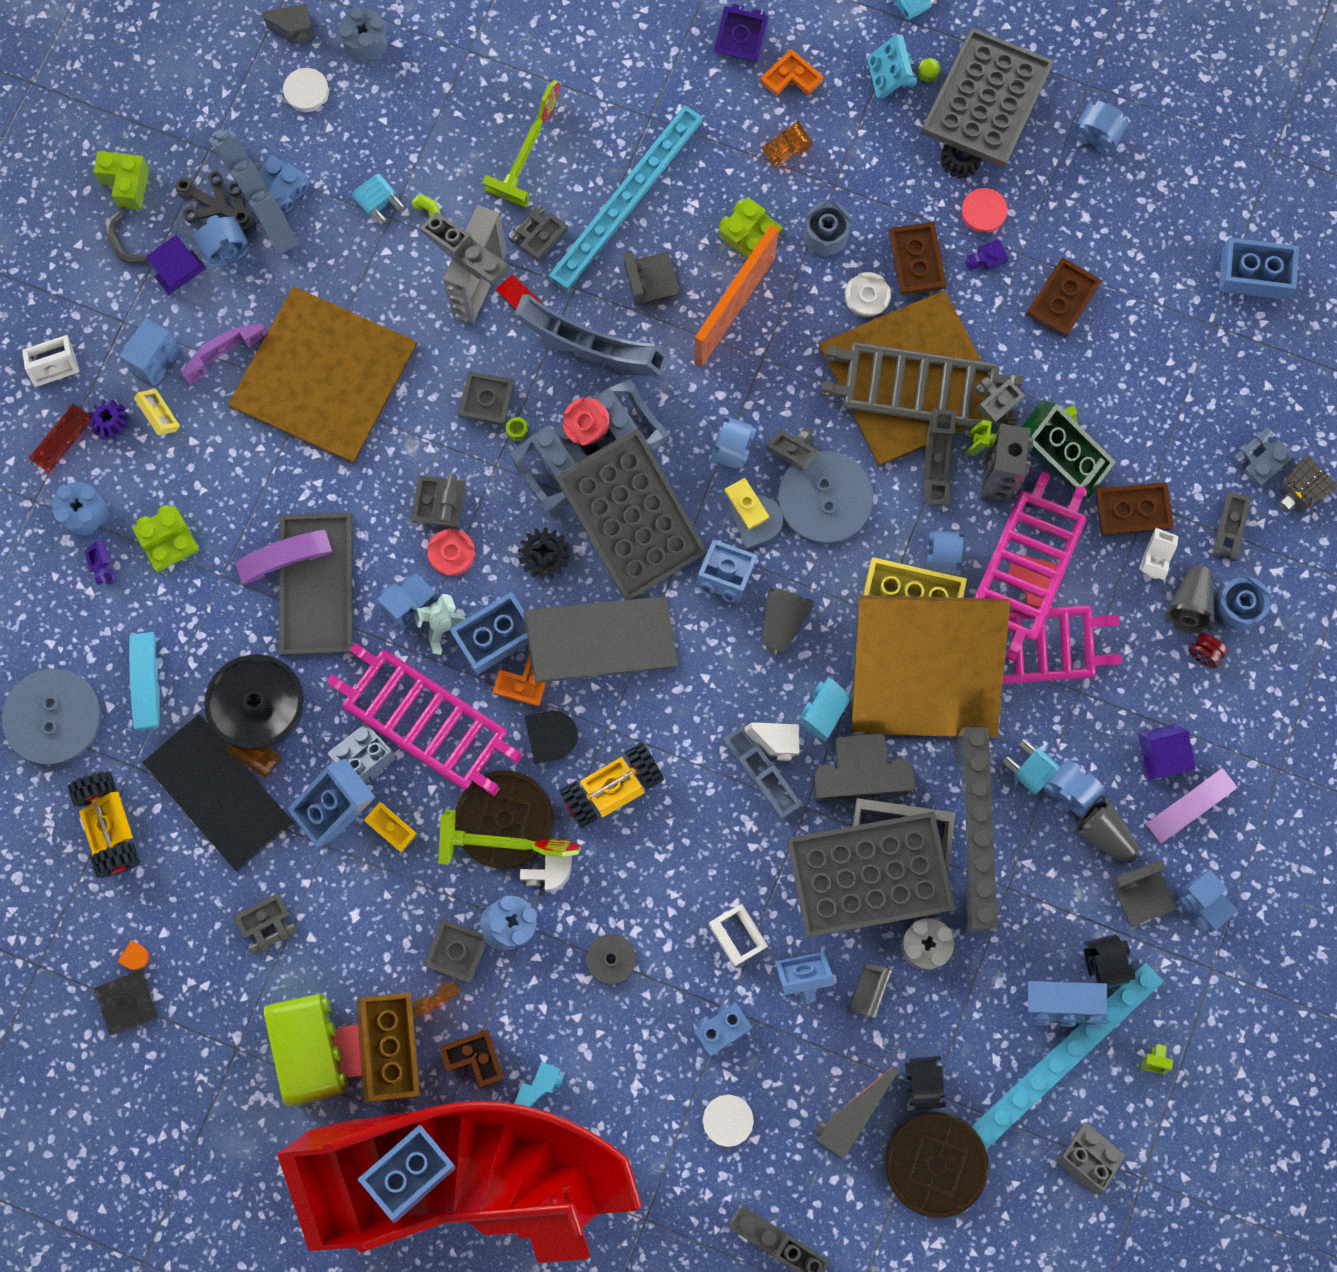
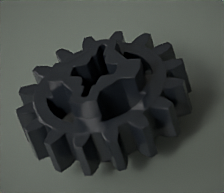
(552, 555)

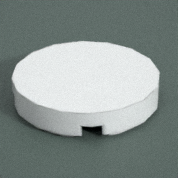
(306, 89)
(867, 295)
(728, 1120)

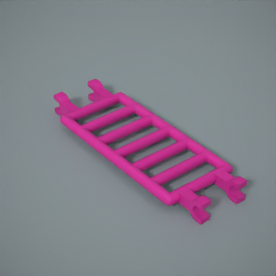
(1055, 575)
(1067, 672)
(441, 694)

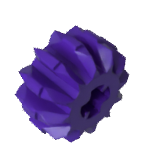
(103, 413)

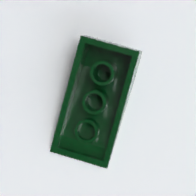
(1067, 448)

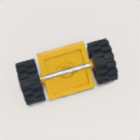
(612, 786)
(104, 824)

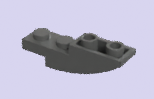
(464, 250)
(776, 1242)

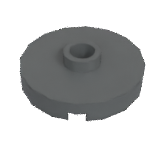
(611, 945)

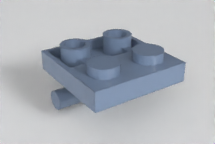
(364, 752)

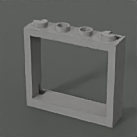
(463, 289)
(897, 811)

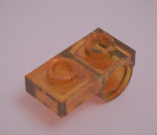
(789, 142)

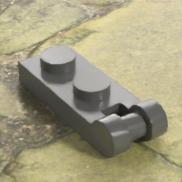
(1231, 525)

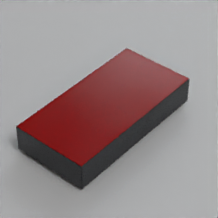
(512, 291)

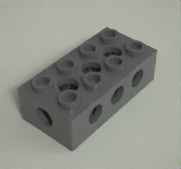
(1006, 463)

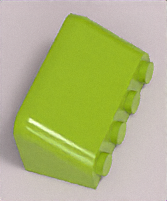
(305, 1050)

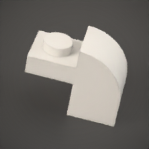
(1158, 554)
(555, 874)

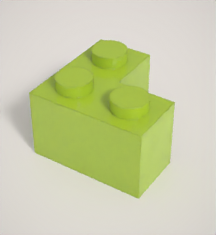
(126, 174)

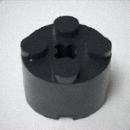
(1108, 961)
(926, 1083)

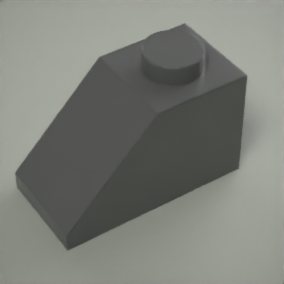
(290, 23)

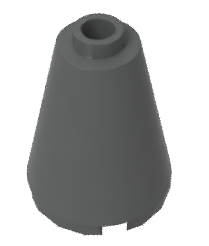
(1194, 602)
(783, 618)
(1107, 831)

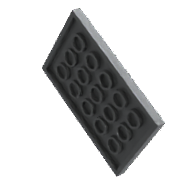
(987, 97)
(631, 514)
(870, 874)

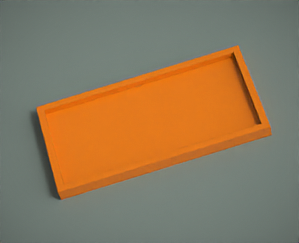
(735, 296)

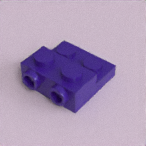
(741, 33)

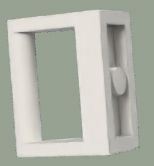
(52, 366)
(725, 941)

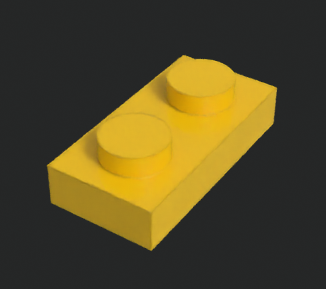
(390, 827)

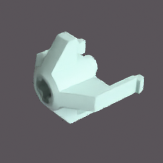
(441, 619)

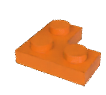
(791, 69)
(520, 687)

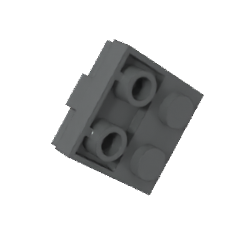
(439, 501)
(1090, 1159)

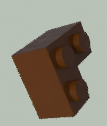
(475, 1051)

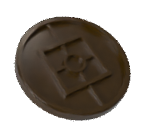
(516, 811)
(937, 1164)

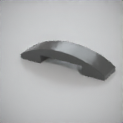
(938, 456)

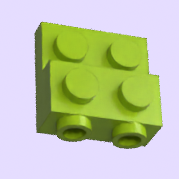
(746, 226)
(165, 537)

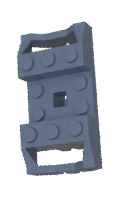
(560, 453)

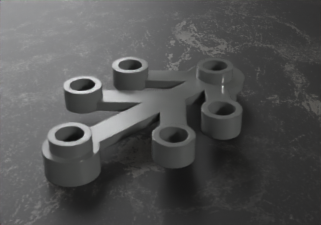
(216, 206)

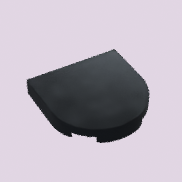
(551, 735)

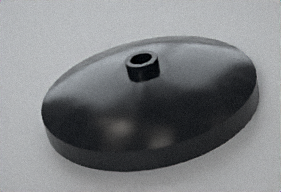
(248, 682)

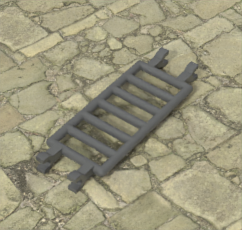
(835, 354)

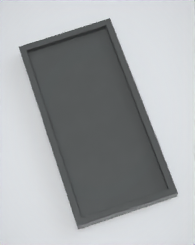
(317, 592)
(600, 639)

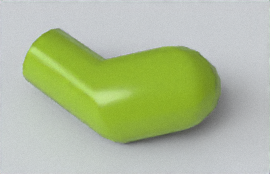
(422, 201)

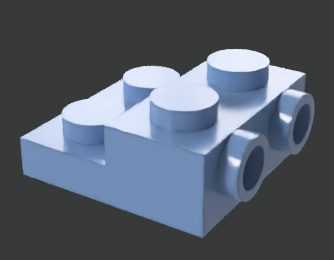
(283, 182)
(726, 571)

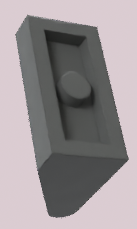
(870, 991)

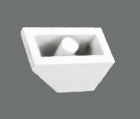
(775, 739)

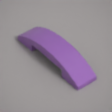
(220, 345)
(283, 553)

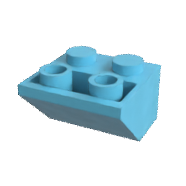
(826, 710)

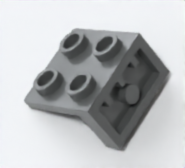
(650, 277)
(1143, 893)

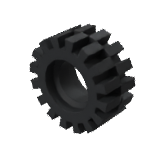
(956, 166)

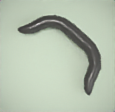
(114, 242)

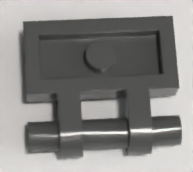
(542, 237)
(260, 917)

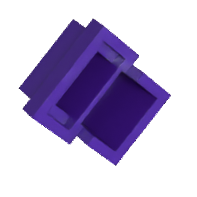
(174, 264)
(1166, 751)

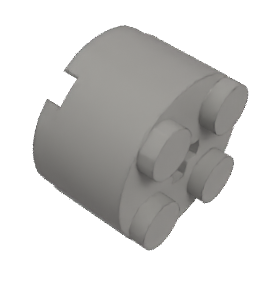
(939, 936)

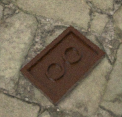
(917, 258)
(1063, 297)
(1134, 509)

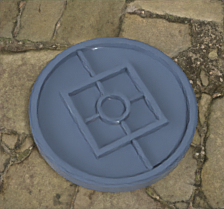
(827, 499)
(51, 716)

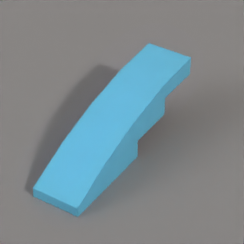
(144, 681)

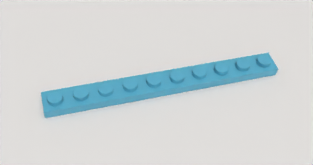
(625, 198)
(1064, 1058)

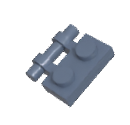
(1268, 463)

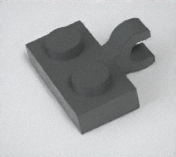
(998, 400)
(794, 450)

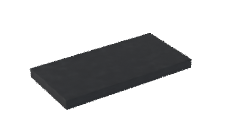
(217, 792)

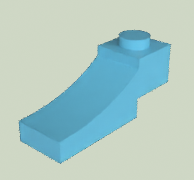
(546, 1081)

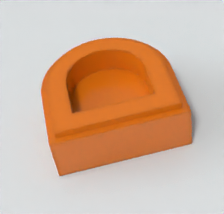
(134, 956)

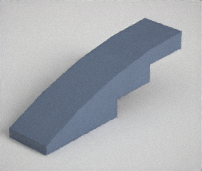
(762, 772)

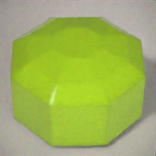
(929, 70)
(517, 429)

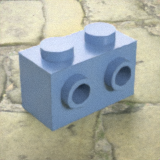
(722, 1029)

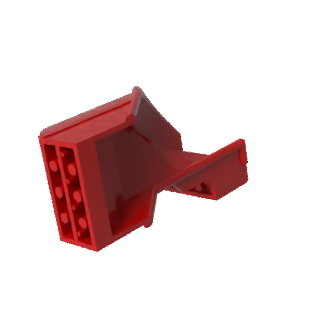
(511, 1176)

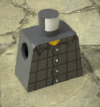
(1305, 486)

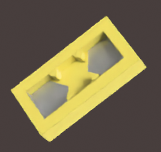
(156, 412)

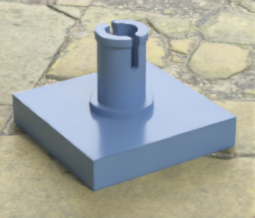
(804, 975)

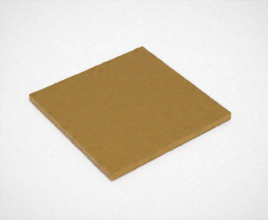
(922, 327)
(323, 374)
(928, 664)

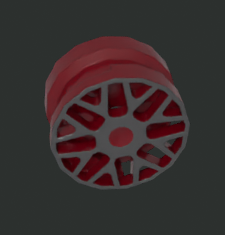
(1208, 650)

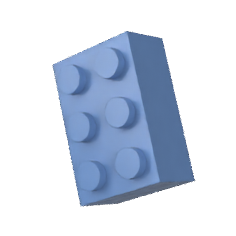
(1259, 268)
(492, 633)
(331, 802)
(1067, 1003)
(407, 1173)

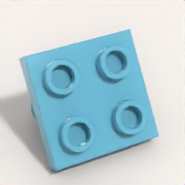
(891, 67)

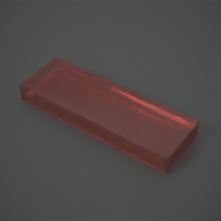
(60, 438)

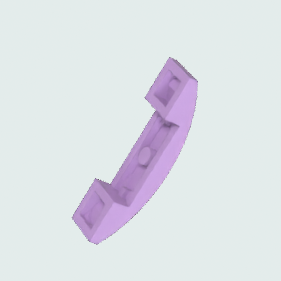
(1191, 806)

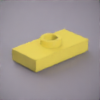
(746, 504)

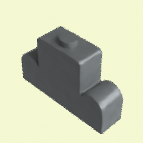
(862, 771)

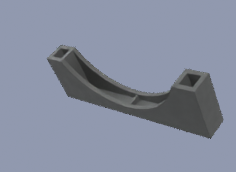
(975, 774)

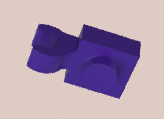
(989, 254)
(98, 559)

